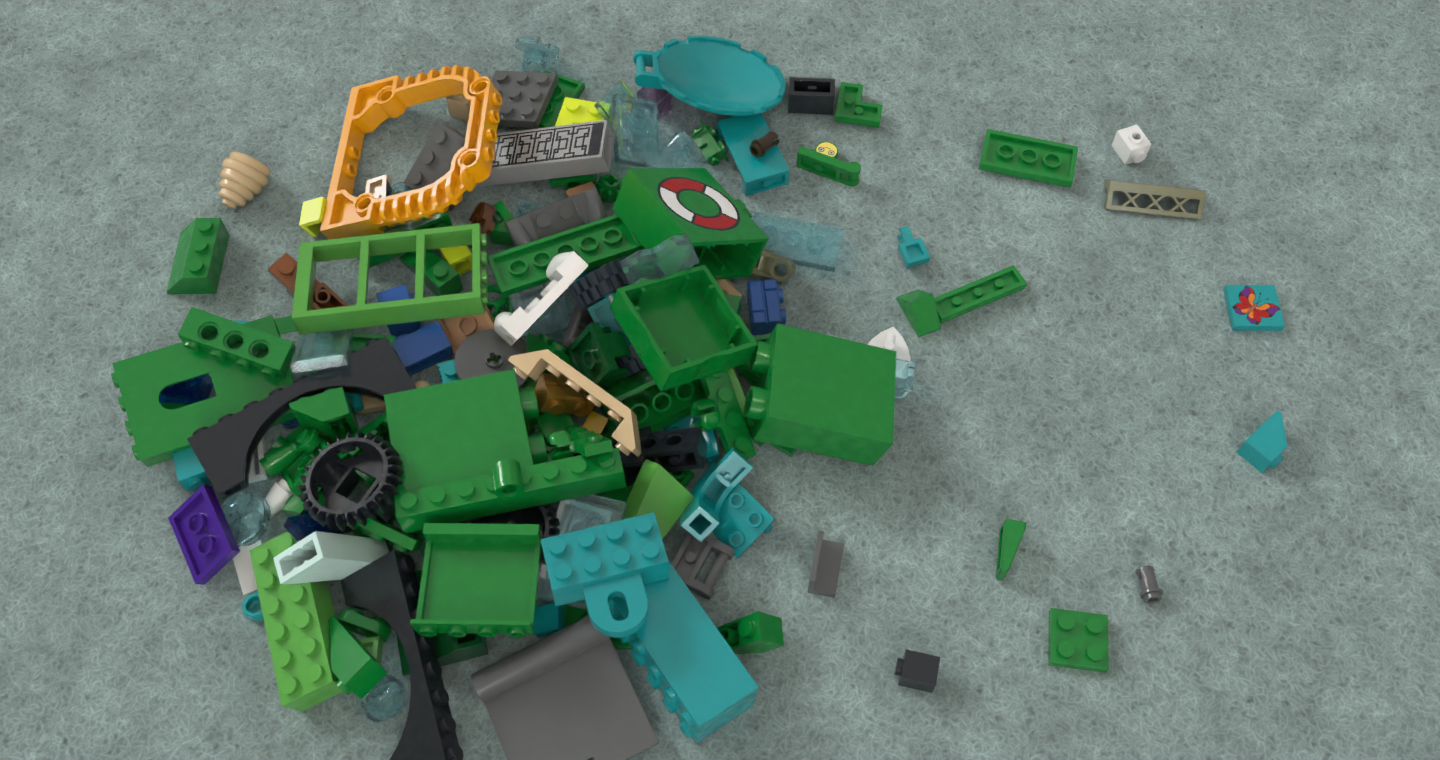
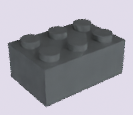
(435, 157)

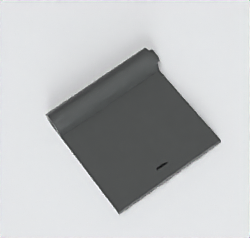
(565, 700)

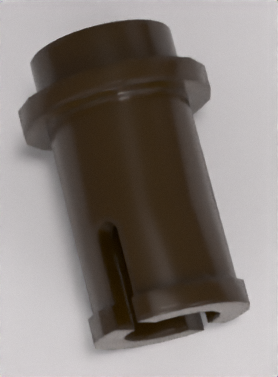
(759, 147)

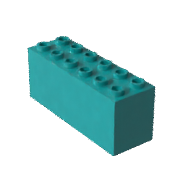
(687, 659)

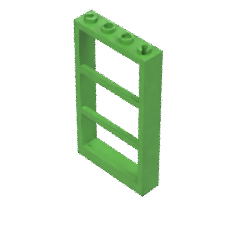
(390, 312)

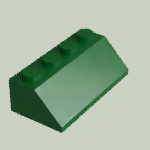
(650, 404)

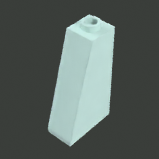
(327, 557)

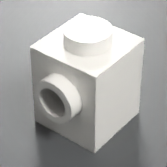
(1131, 144)

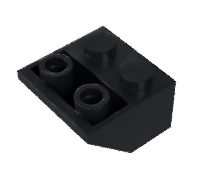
(811, 95)

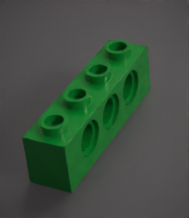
(201, 324)

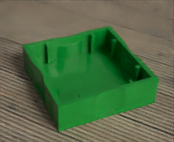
(682, 327)

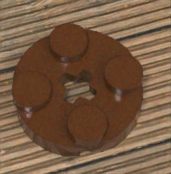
(483, 214)

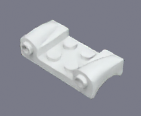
(562, 272)

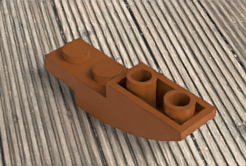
(285, 272)

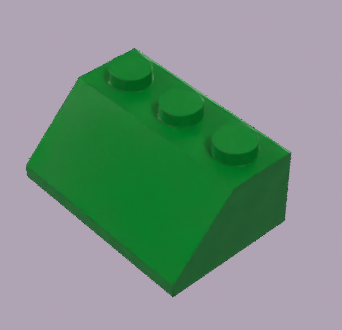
(199, 257)

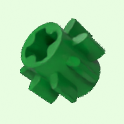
(608, 187)

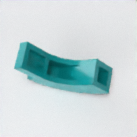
(710, 491)

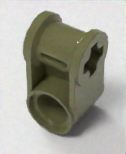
(768, 266)

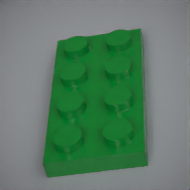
(1028, 158)

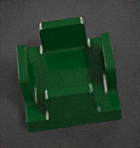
(596, 353)

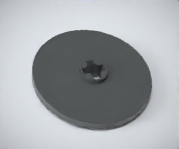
(479, 348)

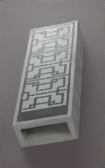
(552, 153)

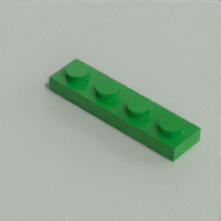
(979, 293)

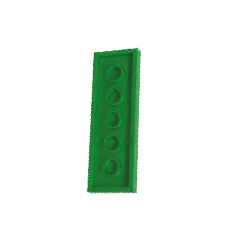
(593, 242)

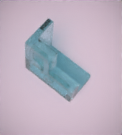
(661, 261)

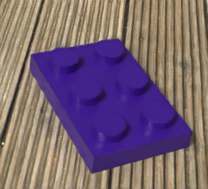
(204, 534)

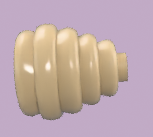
(241, 179)

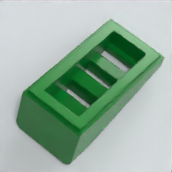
(1009, 540)

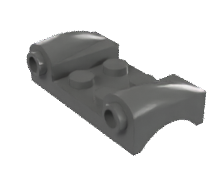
(556, 217)

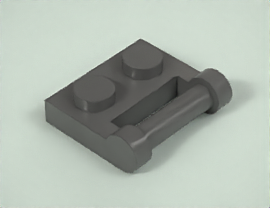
(692, 558)

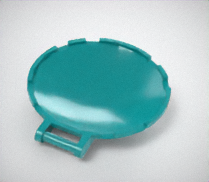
(712, 75)

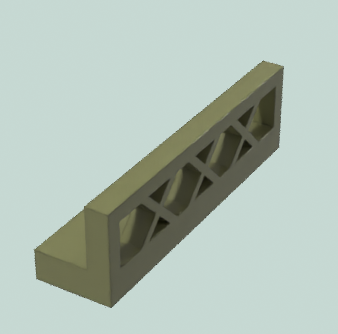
(1150, 190)

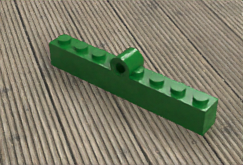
(509, 489)

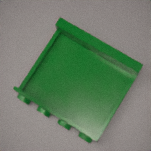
(479, 579)

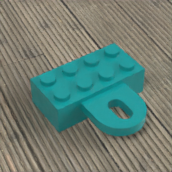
(608, 564)

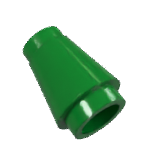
(280, 458)

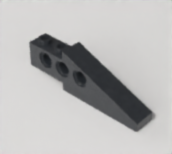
(671, 449)

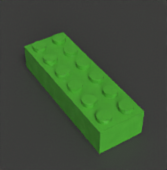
(295, 629)

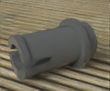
(1150, 591)

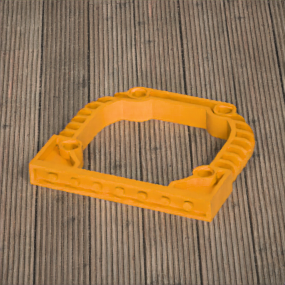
(390, 97)

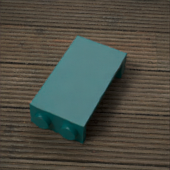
(756, 172)

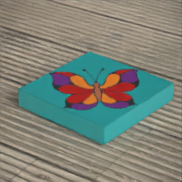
(1253, 308)

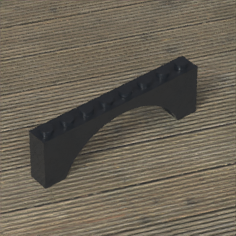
(230, 444)
(392, 592)

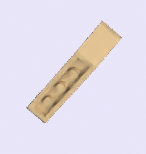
(534, 364)

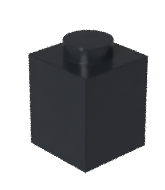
(917, 670)

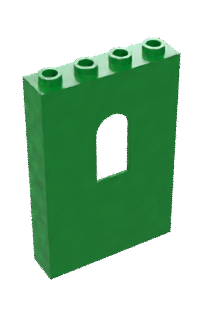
(165, 431)

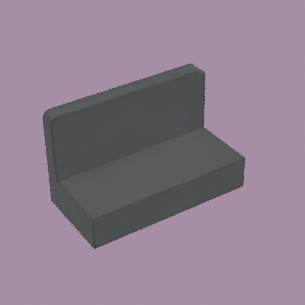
(825, 567)

